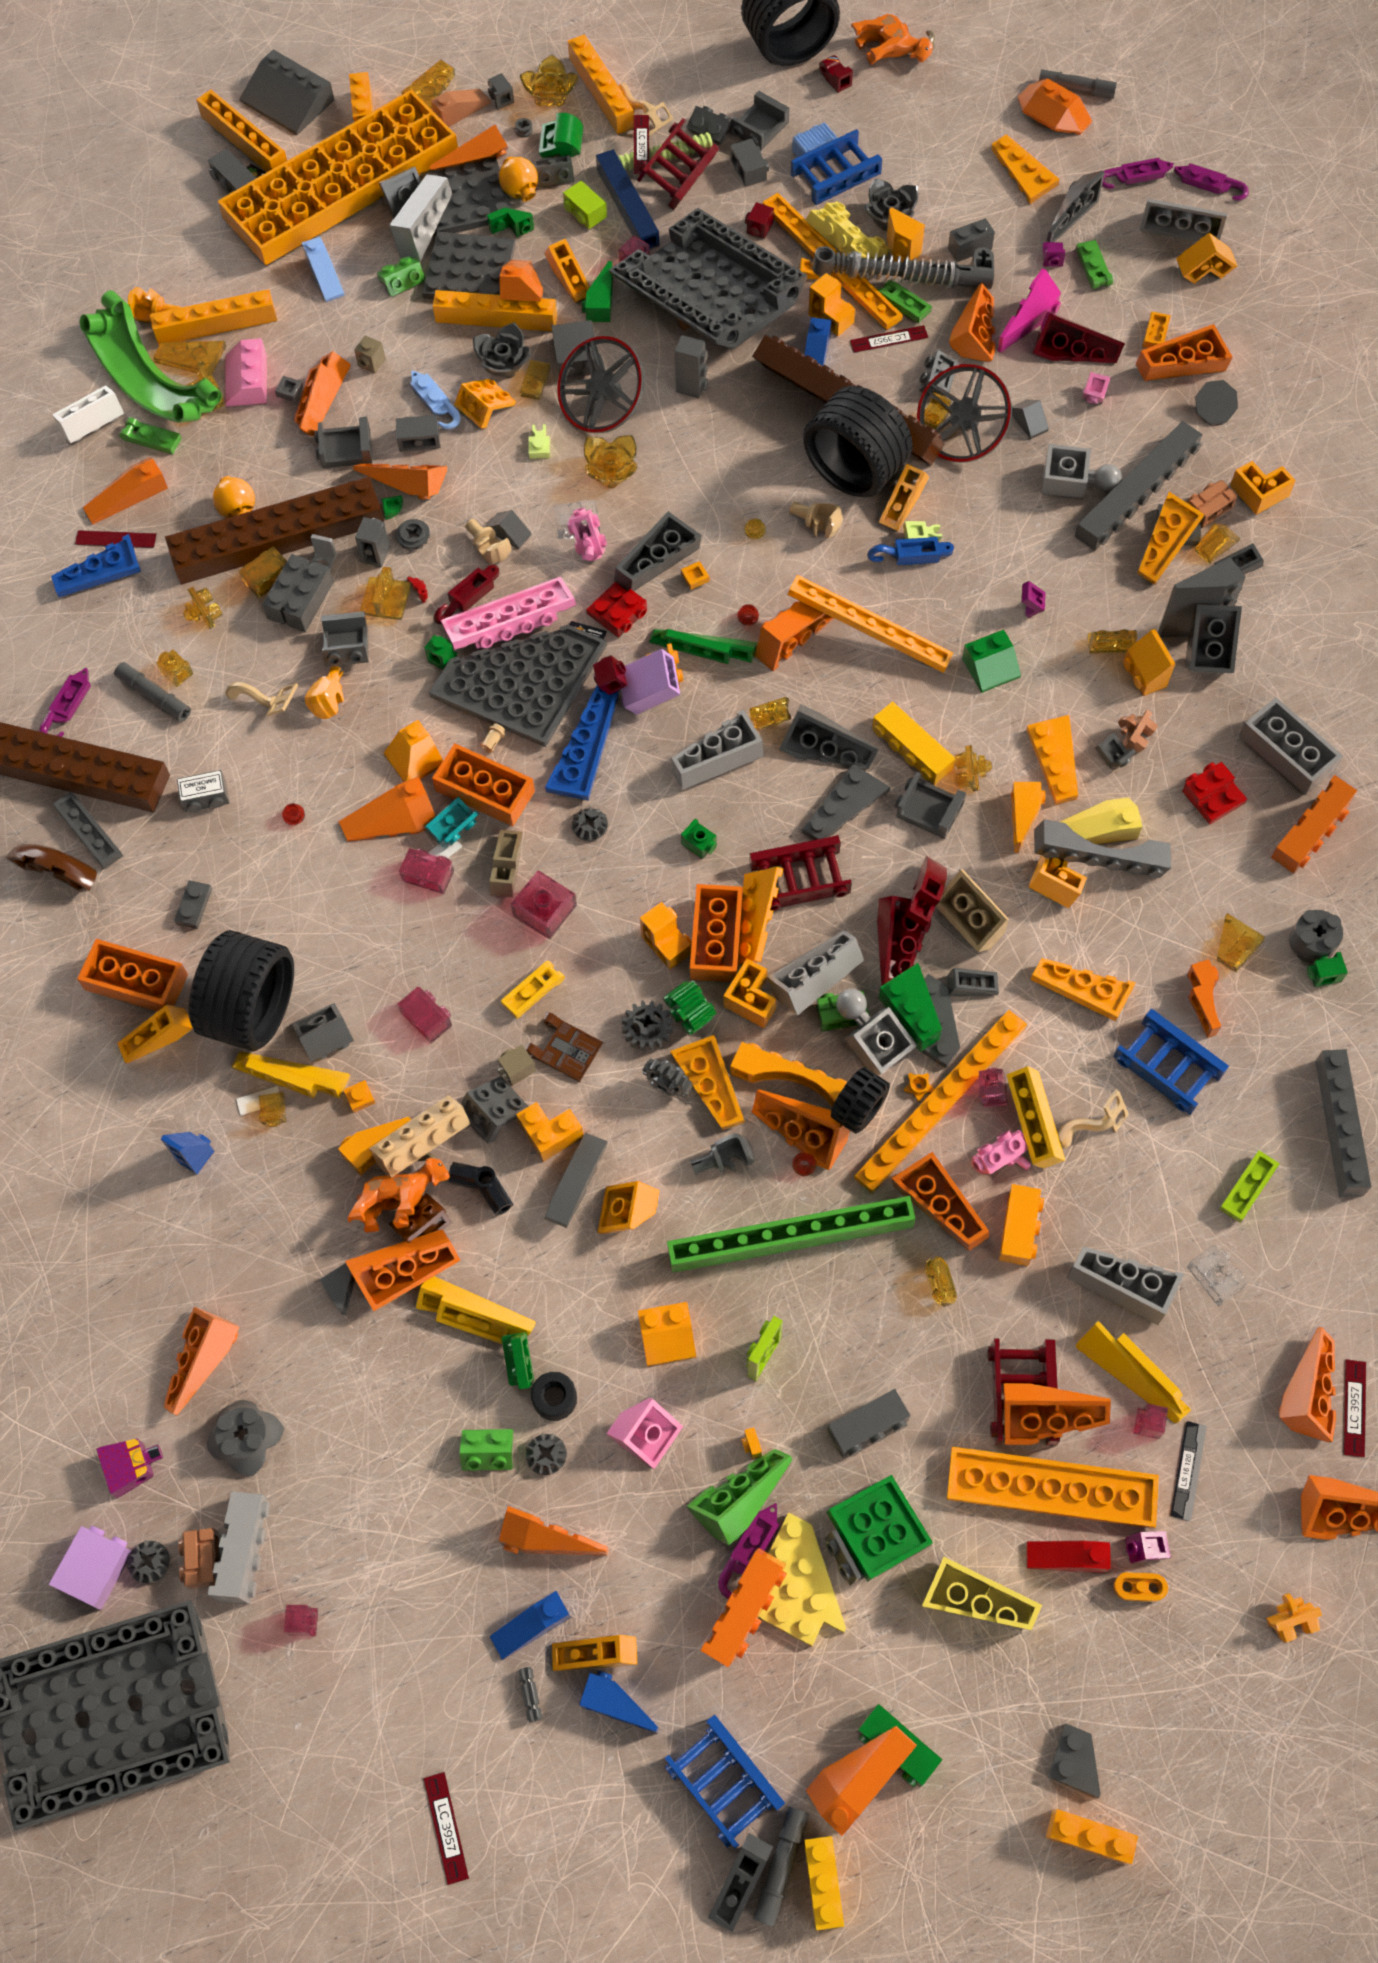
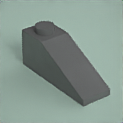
(740, 1882)

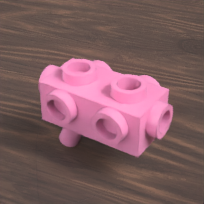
(588, 539)
(1002, 1152)

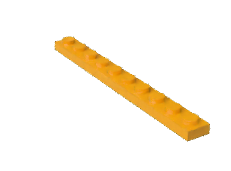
(811, 239)
(939, 1102)

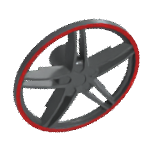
(602, 384)
(966, 413)

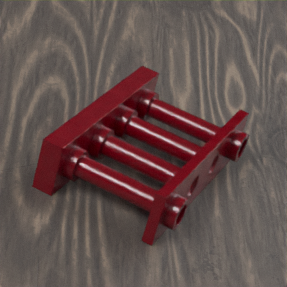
(686, 180)
(804, 852)
(1047, 1378)

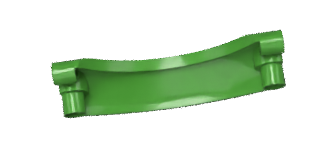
(124, 357)

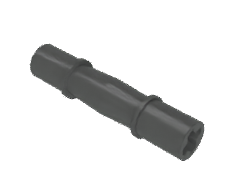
(1081, 84)
(153, 692)
(781, 1866)

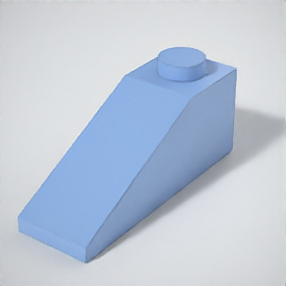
(322, 269)

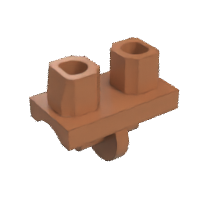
(1135, 727)

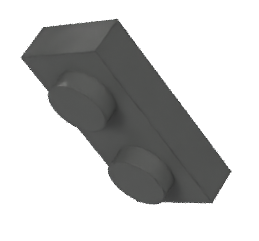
(193, 904)

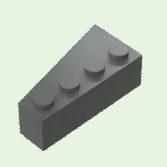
(658, 551)

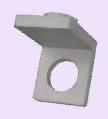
(324, 549)

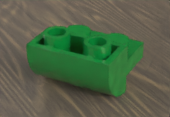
(561, 136)

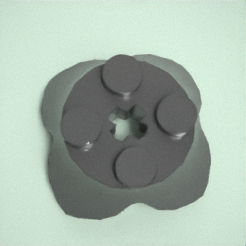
(883, 197)
(504, 352)
(248, 1454)

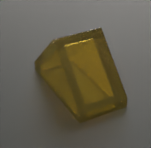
(1216, 542)

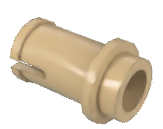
(495, 733)

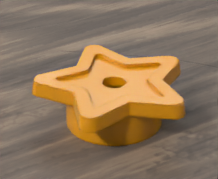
(923, 1081)

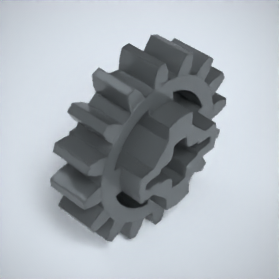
(640, 1018)
(667, 1077)

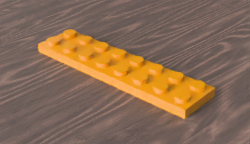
(1053, 1487)

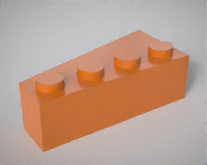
(1185, 355)
(1315, 825)
(401, 1267)

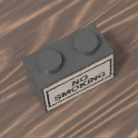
(203, 791)

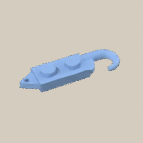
(434, 398)

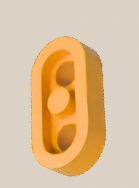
(1140, 1587)

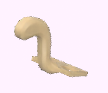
(648, 108)
(238, 688)
(1108, 1121)

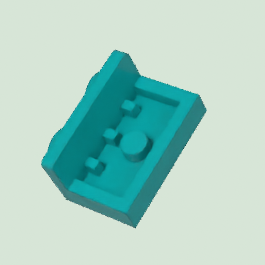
(451, 822)

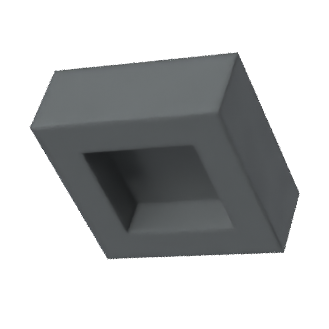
(289, 388)

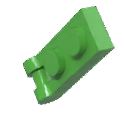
(1094, 264)
(905, 301)
(150, 436)

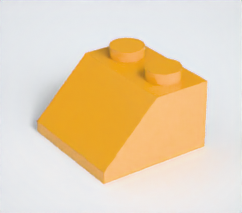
(904, 235)
(1149, 663)
(667, 1334)

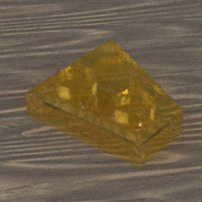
(1237, 943)

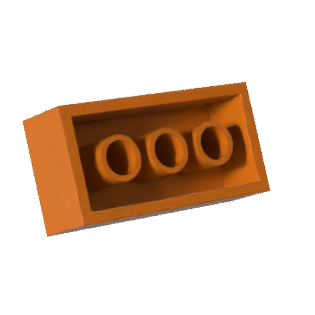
(483, 784)
(716, 933)
(132, 976)

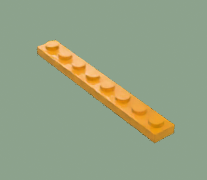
(870, 623)

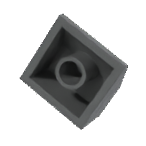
(323, 1032)

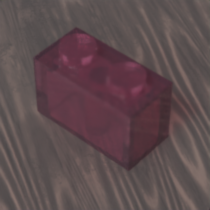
(426, 870)
(425, 1014)

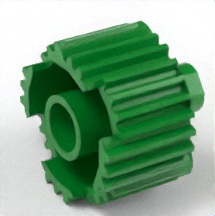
(689, 1006)

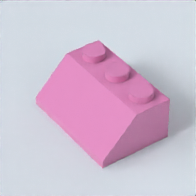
(246, 374)

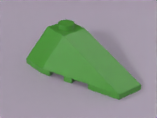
(734, 1505)

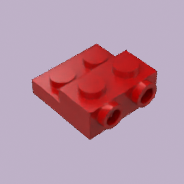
(618, 609)
(1214, 792)

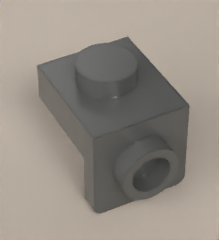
(1114, 752)

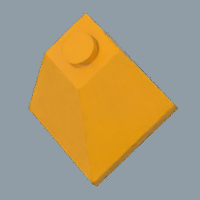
(413, 752)
(627, 1206)

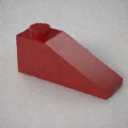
(1069, 1556)

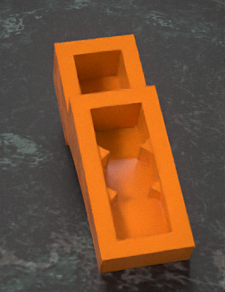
(1203, 979)

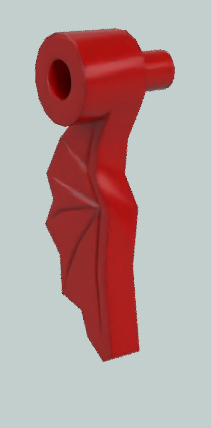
(419, 586)

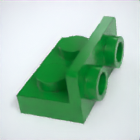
(518, 1360)

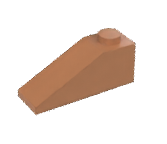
(457, 105)

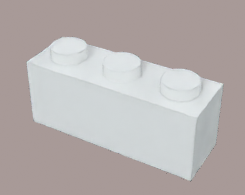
(88, 414)

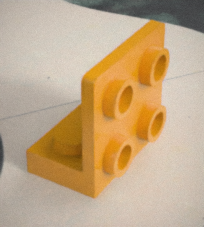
(480, 398)

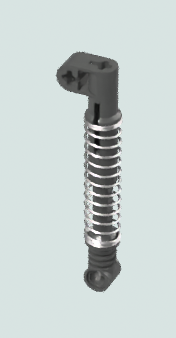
(910, 270)

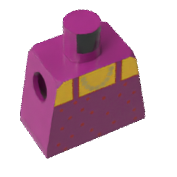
(127, 1465)

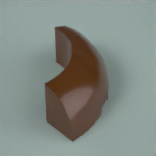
(64, 866)

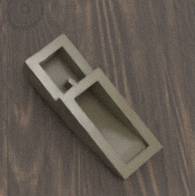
(505, 863)

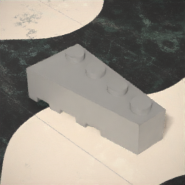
(420, 216)

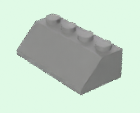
(1181, 220)

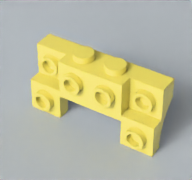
(834, 225)

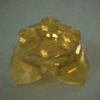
(550, 83)
(610, 461)

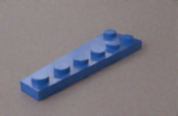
(581, 757)

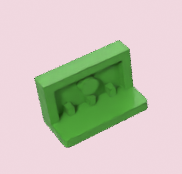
(401, 275)
(486, 1449)

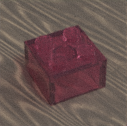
(543, 904)

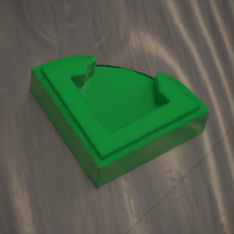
(392, 506)

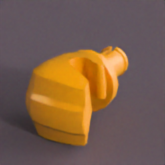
(145, 303)
(325, 694)

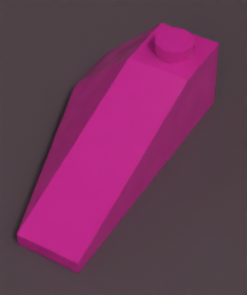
(1032, 311)

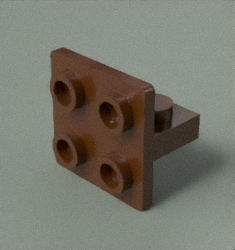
(427, 1218)

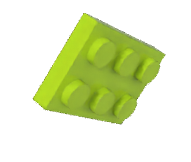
(760, 1352)

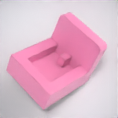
(1096, 388)

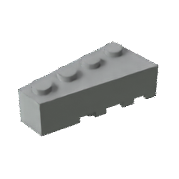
(718, 752)
(815, 972)
(1129, 1284)
(240, 1549)

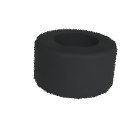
(549, 1380)

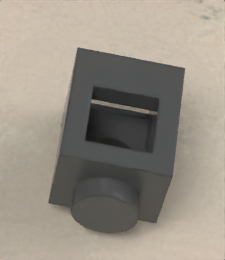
(500, 91)

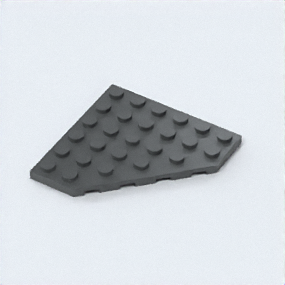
(523, 682)

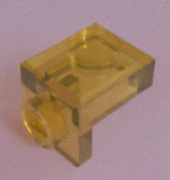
(934, 413)

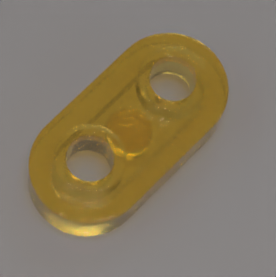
(941, 1281)

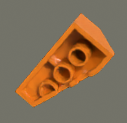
(520, 282)
(128, 489)
(803, 1126)

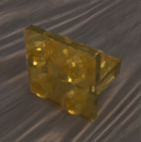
(385, 596)

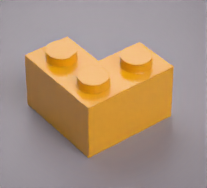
(1206, 256)
(827, 304)
(1261, 490)
(1057, 881)
(663, 937)
(746, 997)
(552, 1135)

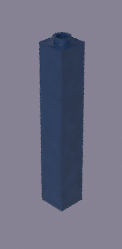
(627, 198)

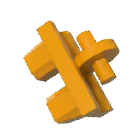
(1293, 1613)

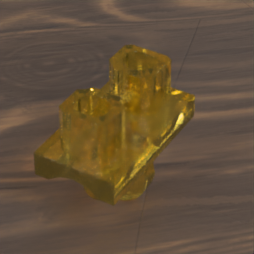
(198, 607)
(770, 713)
(970, 777)

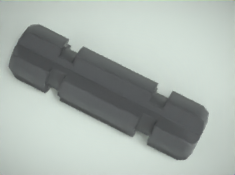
(530, 1694)

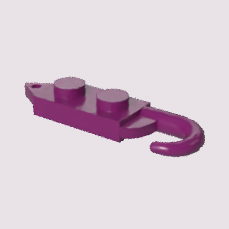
(1138, 171)
(1210, 180)
(67, 700)
(756, 1536)

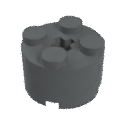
(1316, 935)

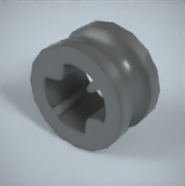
(523, 132)

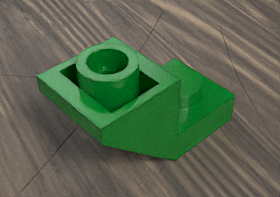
(519, 221)

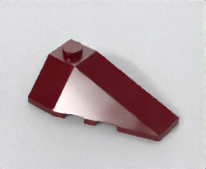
(897, 937)

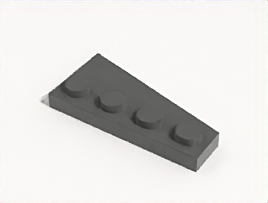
(845, 801)

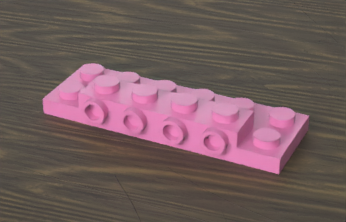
(509, 615)

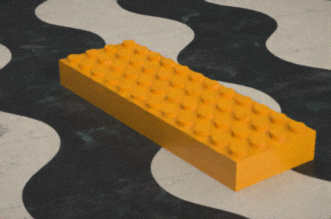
(335, 177)

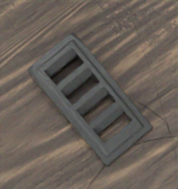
(1251, 550)
(972, 989)

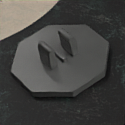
(1216, 402)

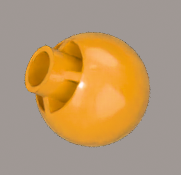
(518, 178)
(233, 497)

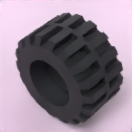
(860, 1100)

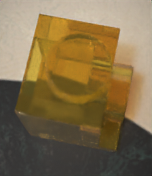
(174, 667)

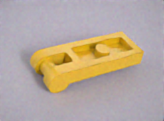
(532, 989)

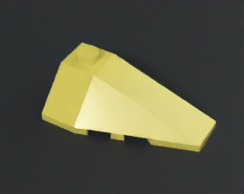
(1107, 822)

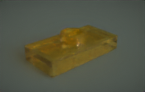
(535, 379)

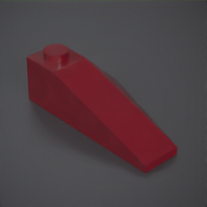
(1069, 341)

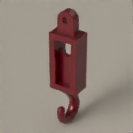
(465, 594)

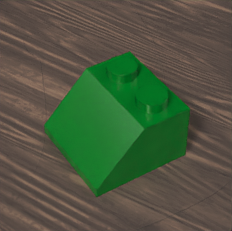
(991, 661)

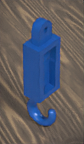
(910, 551)

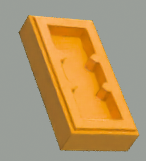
(1156, 329)

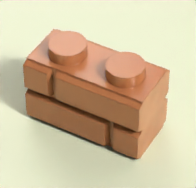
(1213, 501)
(199, 1555)

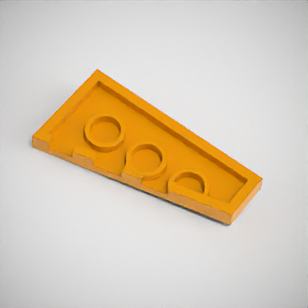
(1028, 172)
(1170, 533)
(1055, 755)
(757, 898)
(1093, 991)
(710, 1079)

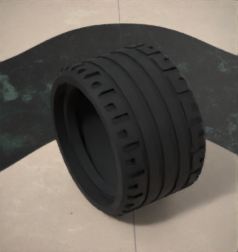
(798, 37)
(857, 441)
(241, 990)

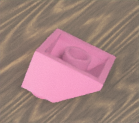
(645, 1431)

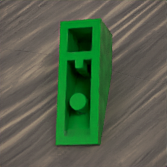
(599, 297)

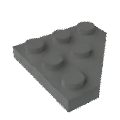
(948, 1046)

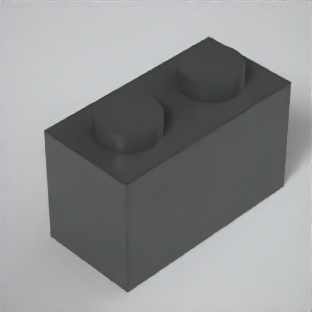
(749, 162)
(968, 238)
(418, 433)
(372, 541)

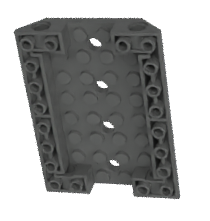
(726, 266)
(119, 1747)

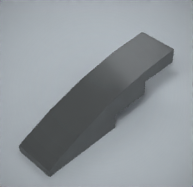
(575, 1180)

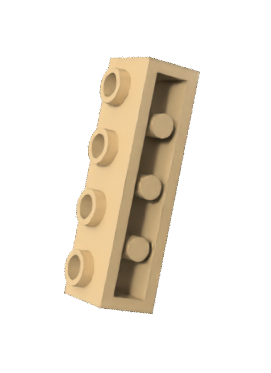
(419, 1136)

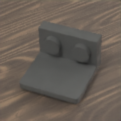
(492, 1107)

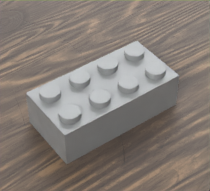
(1290, 746)

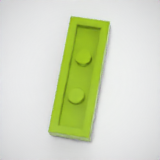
(1249, 1186)

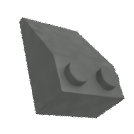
(1213, 639)

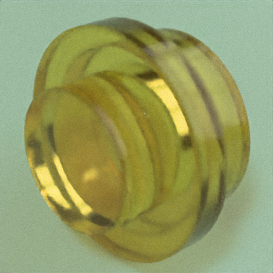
(755, 529)

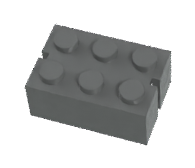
(298, 592)

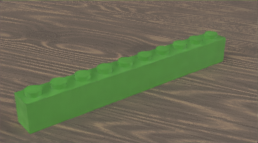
(791, 1234)

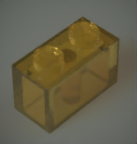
(263, 571)

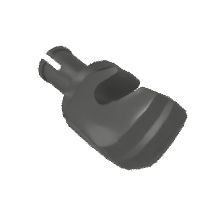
(721, 1153)

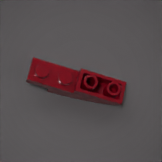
(927, 891)

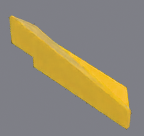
(292, 1075)
(469, 1311)
(1133, 1369)

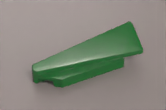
(705, 646)

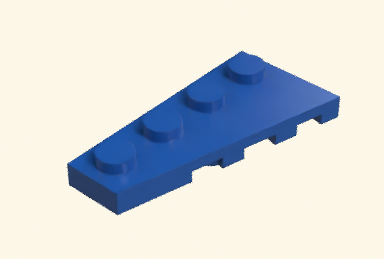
(97, 569)

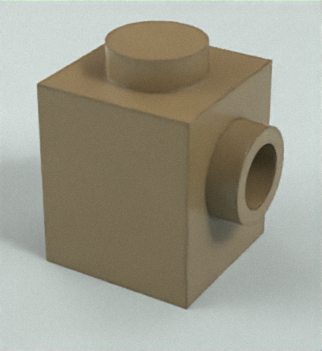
(369, 354)
(515, 1065)

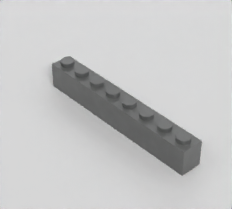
(1138, 486)

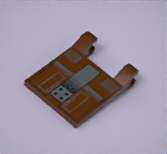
(568, 1049)

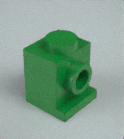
(441, 648)
(702, 846)
(1327, 970)

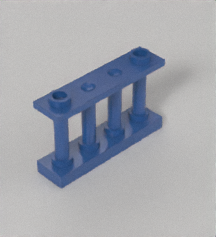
(838, 182)
(1173, 1039)
(750, 1777)

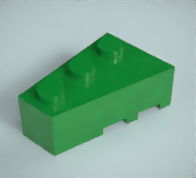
(913, 1006)

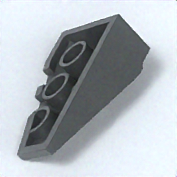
(1079, 200)
(824, 740)

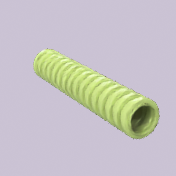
(704, 140)

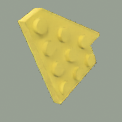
(806, 1593)

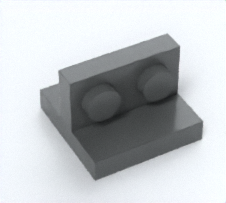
(399, 189)

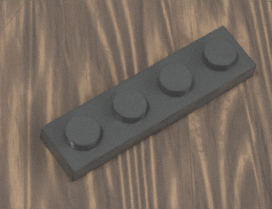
(88, 830)

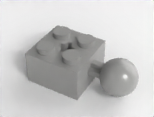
(1068, 472)
(864, 1039)

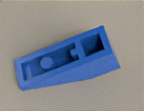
(818, 339)
(189, 1149)
(530, 1625)
(609, 1699)

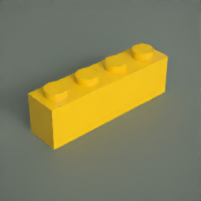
(913, 743)
(1035, 1117)

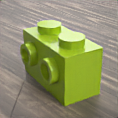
(584, 205)

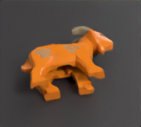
(893, 39)
(398, 1193)

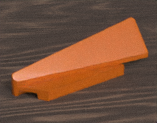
(319, 391)

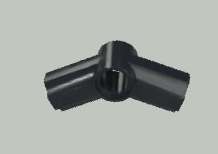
(493, 1192)

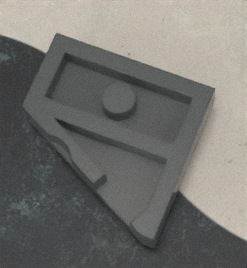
(1075, 1761)

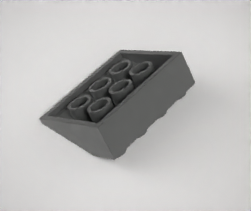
(287, 92)
(1211, 586)

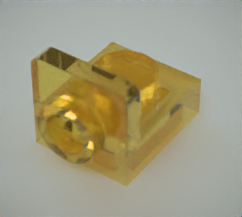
(272, 1109)

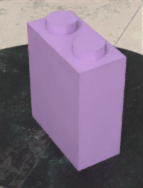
(650, 682)
(91, 1566)

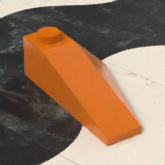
(482, 147)
(974, 328)
(416, 480)
(394, 812)
(206, 1344)
(1309, 1393)
(1044, 1412)
(1336, 1508)
(529, 1535)
(853, 1781)

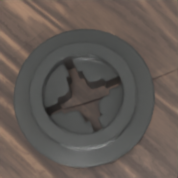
(412, 526)
(586, 832)
(546, 1466)
(160, 1561)

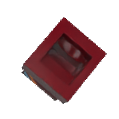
(835, 72)

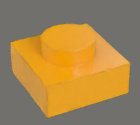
(695, 575)
(359, 1096)
(751, 1443)

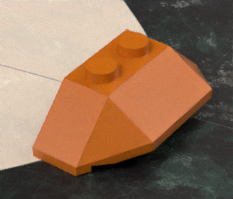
(1054, 107)

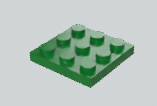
(879, 1528)

